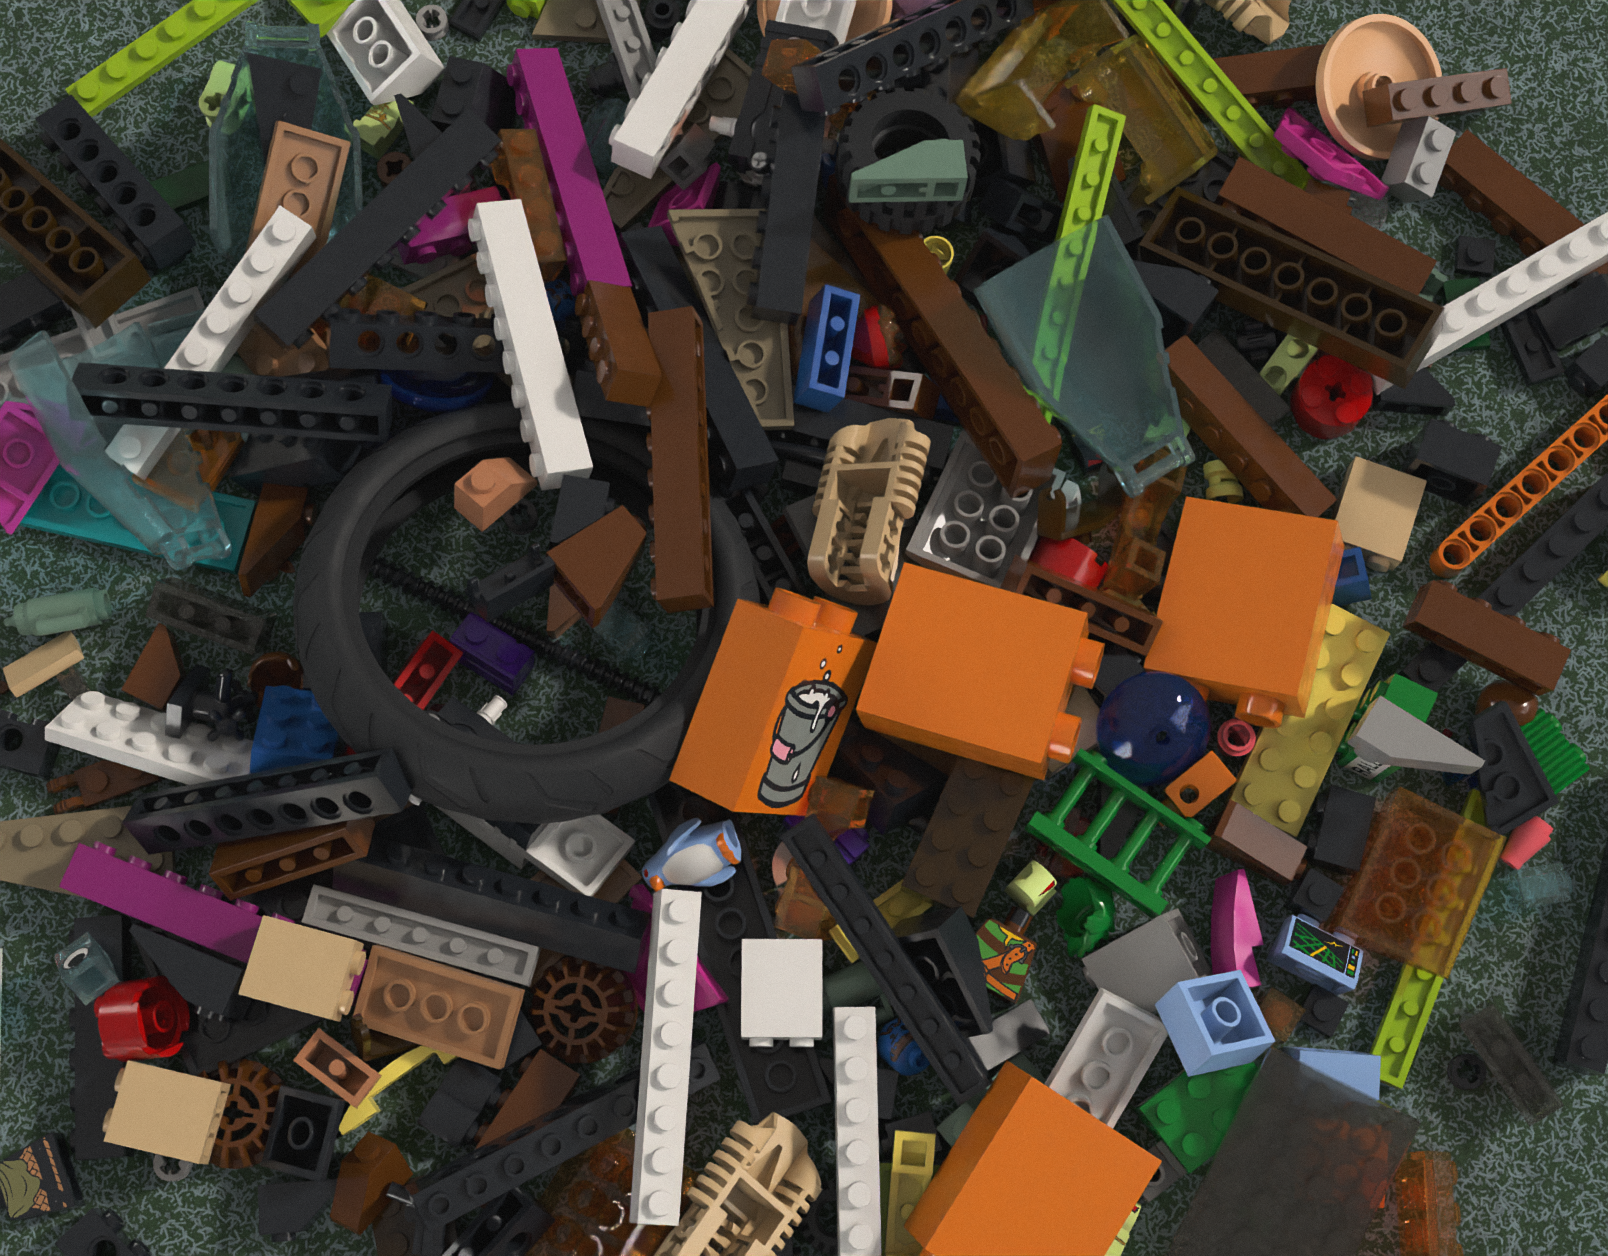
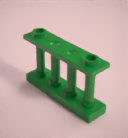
(1082, 849)

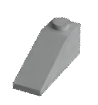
(1399, 739)

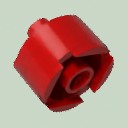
(1341, 380)
(1069, 559)
(141, 1019)

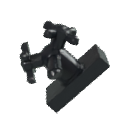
(195, 702)

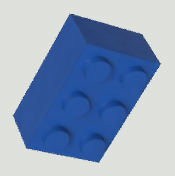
(291, 731)

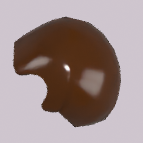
(274, 670)
(1521, 701)

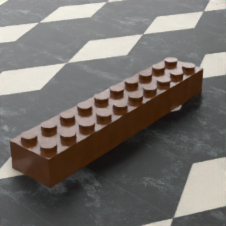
(951, 347)

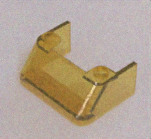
(1032, 63)
(1156, 113)

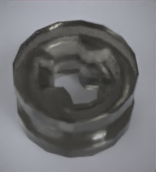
(73, 683)

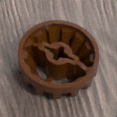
(612, 1006)
(266, 1086)

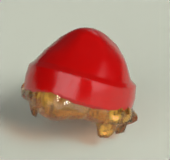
(878, 338)

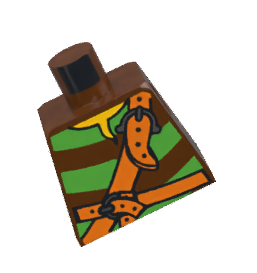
(1006, 954)

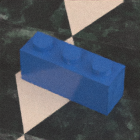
(826, 348)

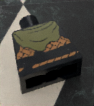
(39, 1180)

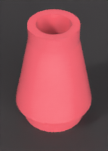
(1241, 733)
(1526, 842)

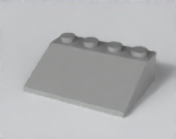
(973, 523)

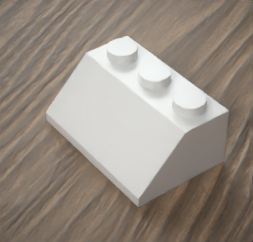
(385, 50)

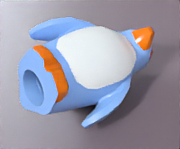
(694, 856)

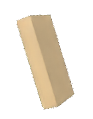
(43, 663)

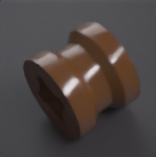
(387, 163)

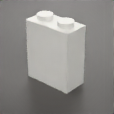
(781, 991)

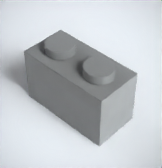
(1418, 159)

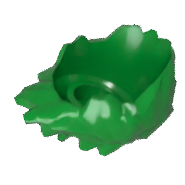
(1085, 915)

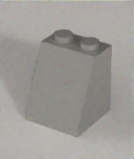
(1148, 961)

